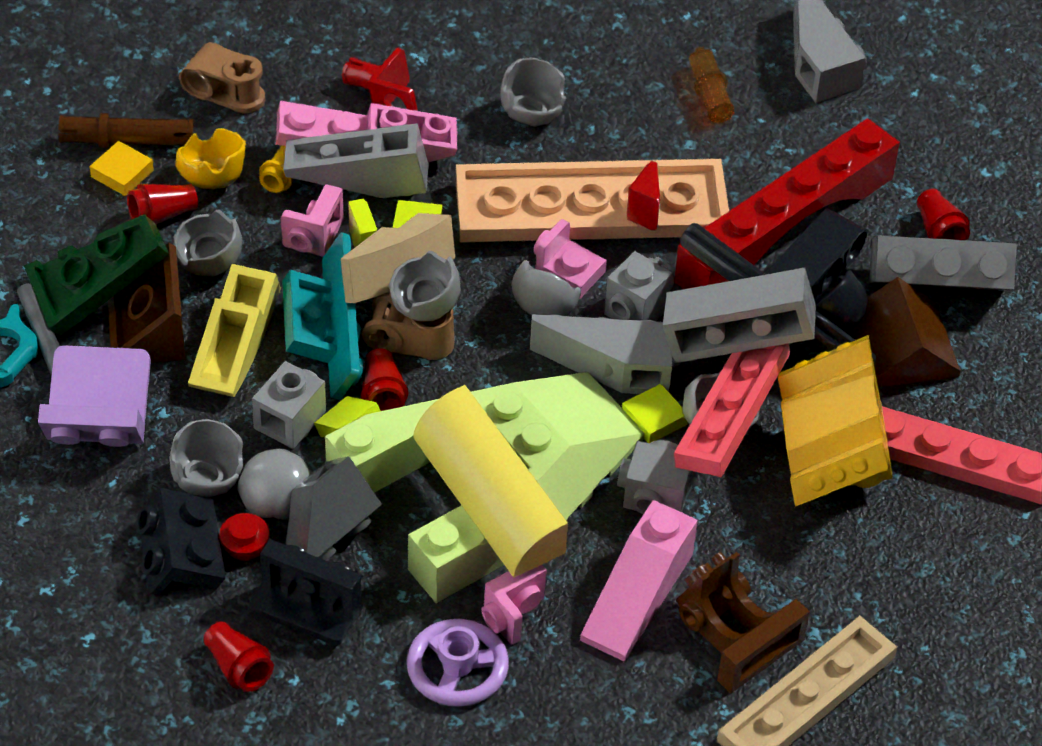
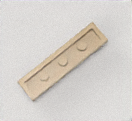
(811, 688)

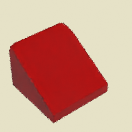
(645, 198)

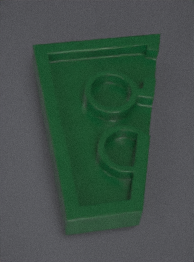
(91, 275)

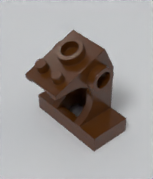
(723, 591)

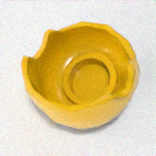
(213, 161)

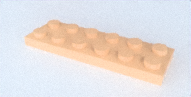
(592, 196)

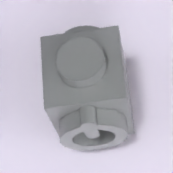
(638, 289)
(289, 404)
(653, 477)

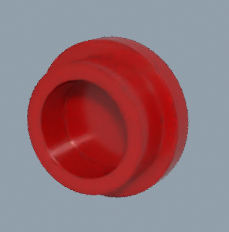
(244, 536)

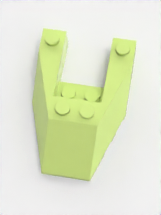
(557, 426)

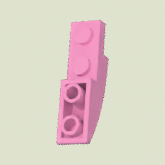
(305, 121)

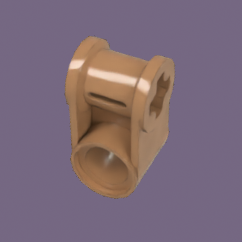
(221, 75)
(407, 336)

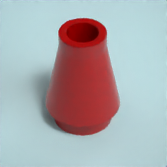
(161, 201)
(941, 217)
(383, 381)
(241, 659)

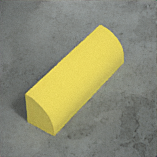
(491, 482)

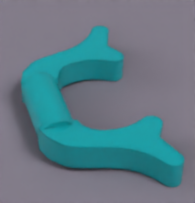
(28, 346)

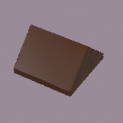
(149, 313)
(906, 336)

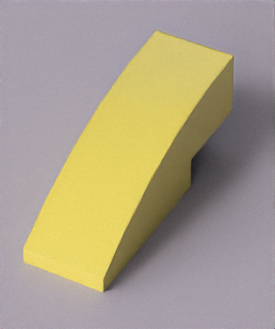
(235, 330)

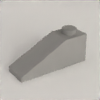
(367, 162)

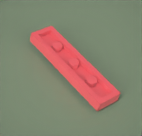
(729, 409)
(964, 455)

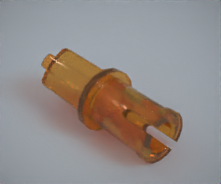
(711, 85)

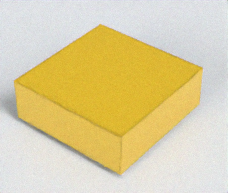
(121, 168)

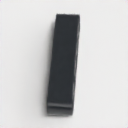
(824, 251)

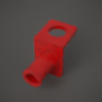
(383, 81)

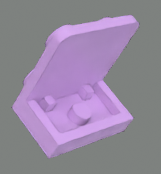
(97, 396)

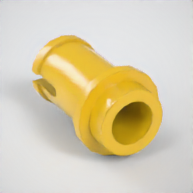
(272, 173)

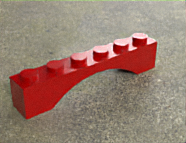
(842, 170)

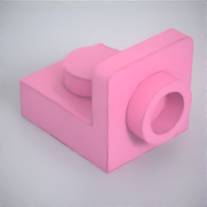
(316, 228)
(567, 259)
(511, 597)

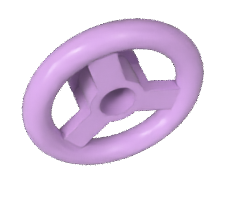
(459, 652)

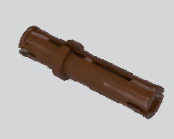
(126, 130)

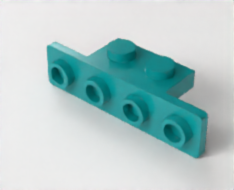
(321, 322)

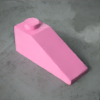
(640, 579)

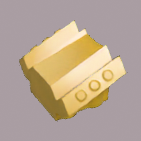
(834, 422)

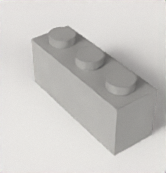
(943, 262)
(739, 315)

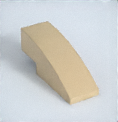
(372, 263)

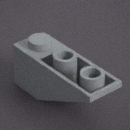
(824, 53)
(616, 352)

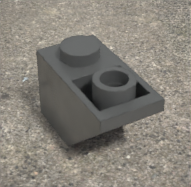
(329, 506)

